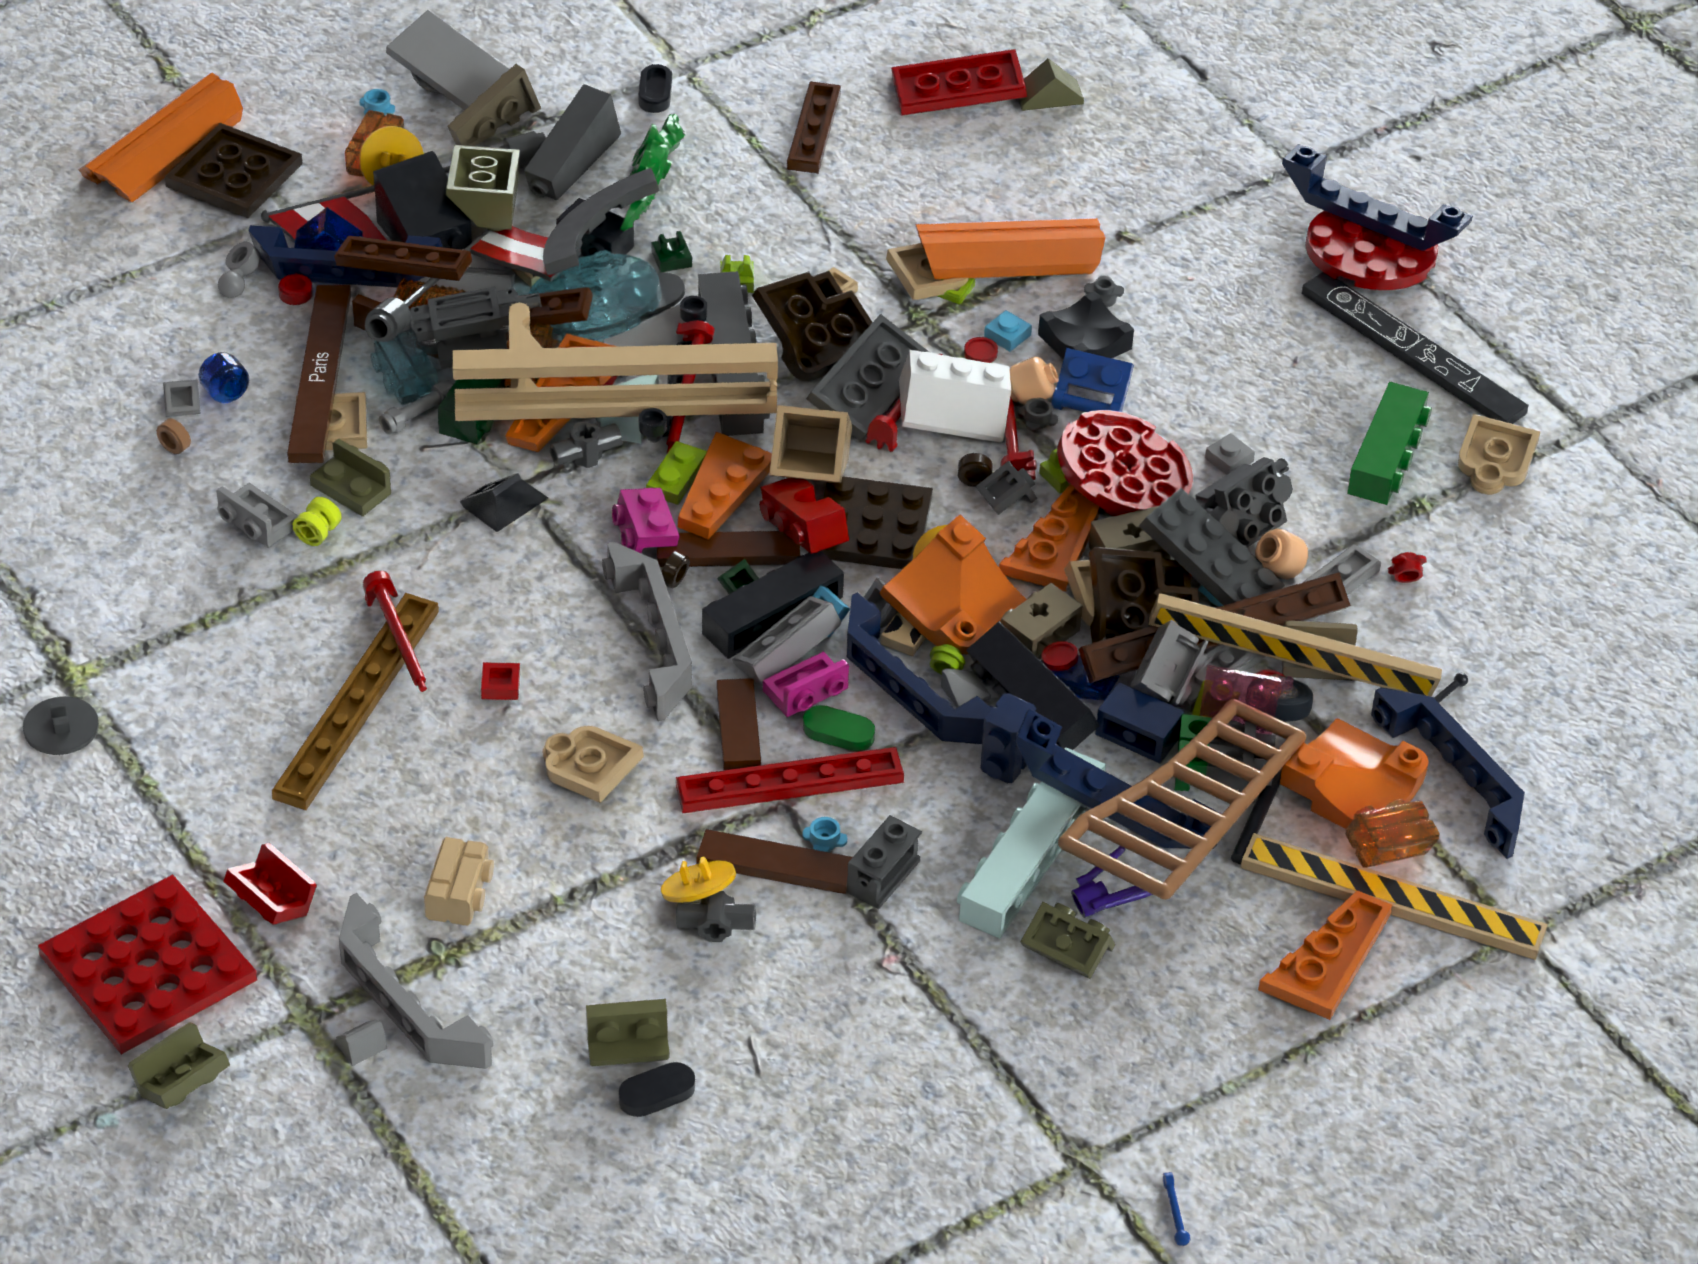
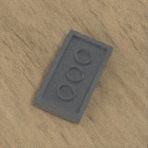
(866, 375)
(1208, 550)

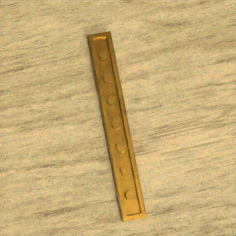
(352, 706)

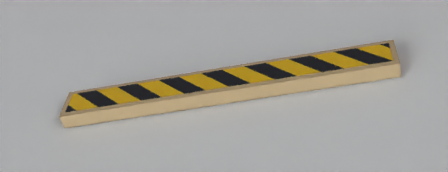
(1296, 646)
(1408, 899)

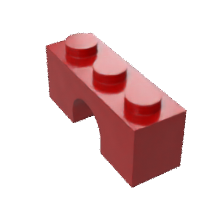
(794, 511)

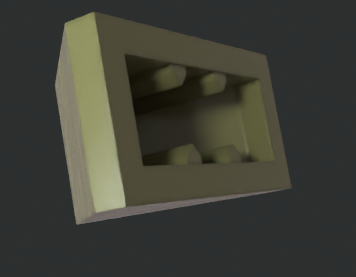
(1050, 87)

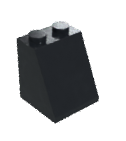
(415, 203)

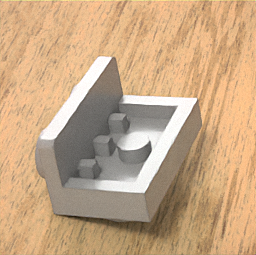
(255, 514)

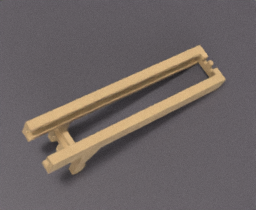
(529, 360)

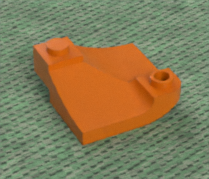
(953, 588)
(1353, 770)

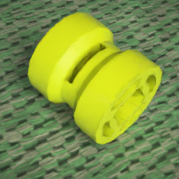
(318, 519)

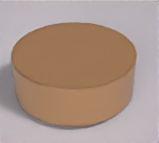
(173, 436)

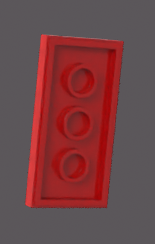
(958, 82)

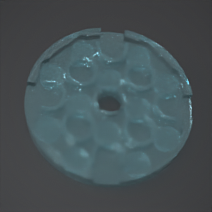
(623, 292)

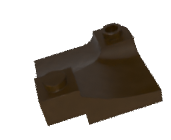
(812, 321)
(1128, 586)

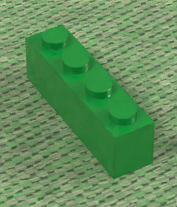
(1389, 443)

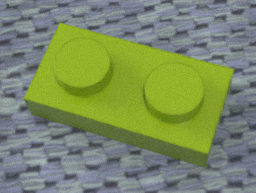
(677, 471)

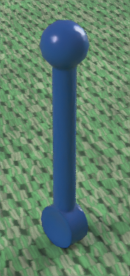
(1182, 1237)

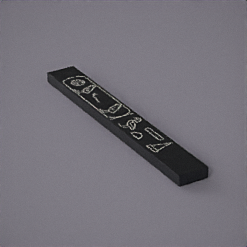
(1414, 349)

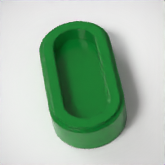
(838, 728)

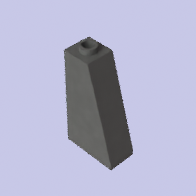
(574, 143)

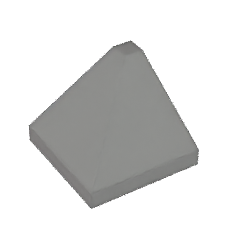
(181, 398)
(963, 686)

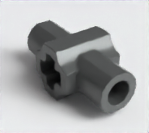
(585, 444)
(716, 916)

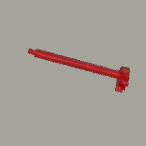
(700, 333)
(884, 428)
(1016, 458)
(379, 586)

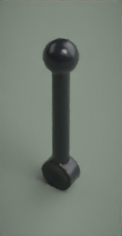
(1460, 679)

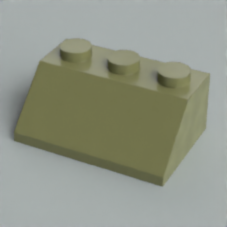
(484, 184)

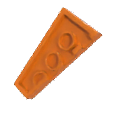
(536, 433)
(722, 484)
(1054, 541)
(1330, 958)

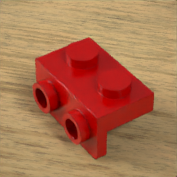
(272, 886)

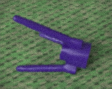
(1094, 897)

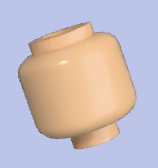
(1032, 380)
(1282, 553)

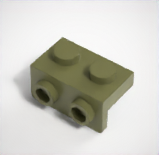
(176, 1067)

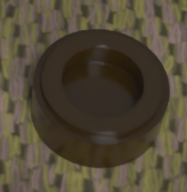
(974, 468)
(675, 569)

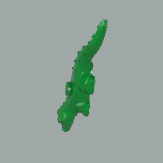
(653, 155)

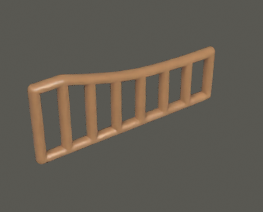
(1176, 767)

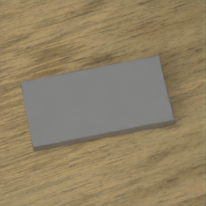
(445, 59)

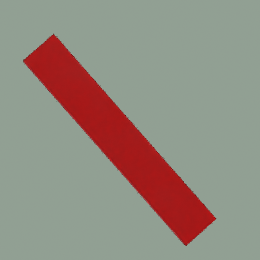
(789, 780)

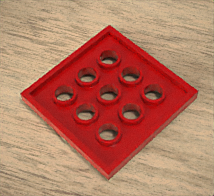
(140, 983)

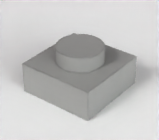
(1229, 454)

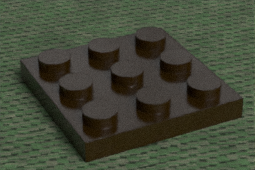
(233, 170)
(881, 521)

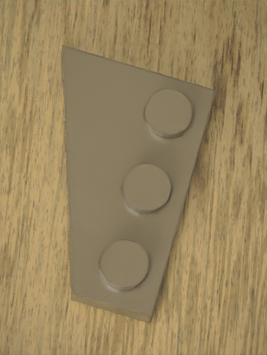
(498, 105)

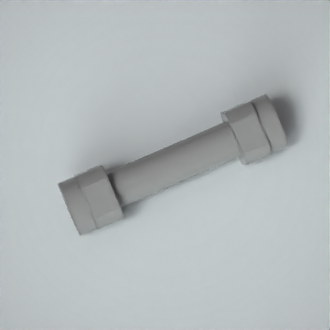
(394, 419)

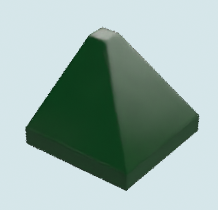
(737, 576)

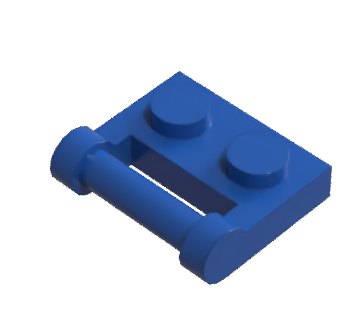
(1094, 374)

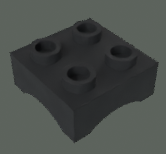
(1086, 328)

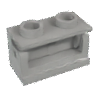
(1170, 664)

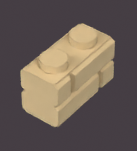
(458, 881)

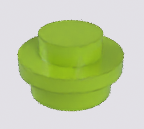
(946, 657)

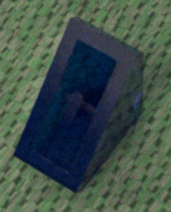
(325, 232)

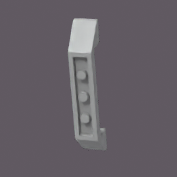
(635, 571)
(457, 1044)

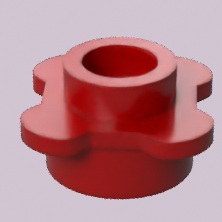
(1407, 567)

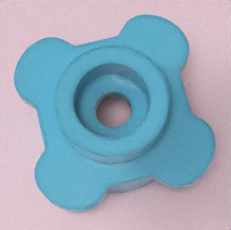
(378, 101)
(824, 834)

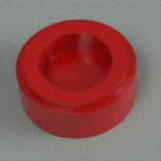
(295, 289)

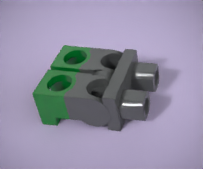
(1193, 724)

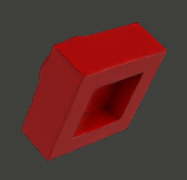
(500, 681)

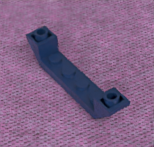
(1307, 172)
(321, 264)
(910, 691)
(1404, 711)
(1089, 783)

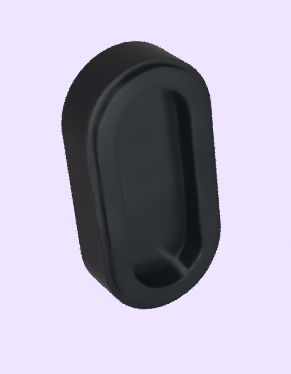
(655, 88)
(656, 1089)

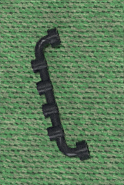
(653, 421)

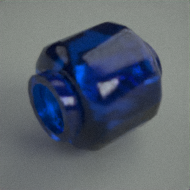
(223, 377)

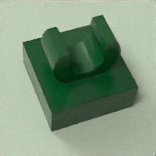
(671, 253)

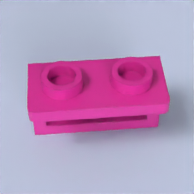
(644, 519)
(807, 683)

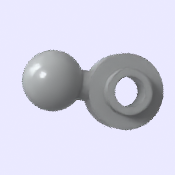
(242, 261)

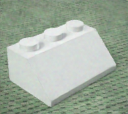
(954, 396)

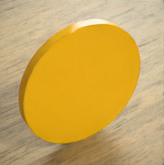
(385, 148)
(698, 881)

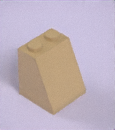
(810, 444)

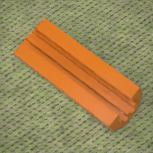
(165, 138)
(1012, 248)

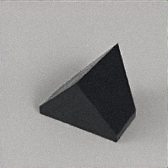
(503, 501)

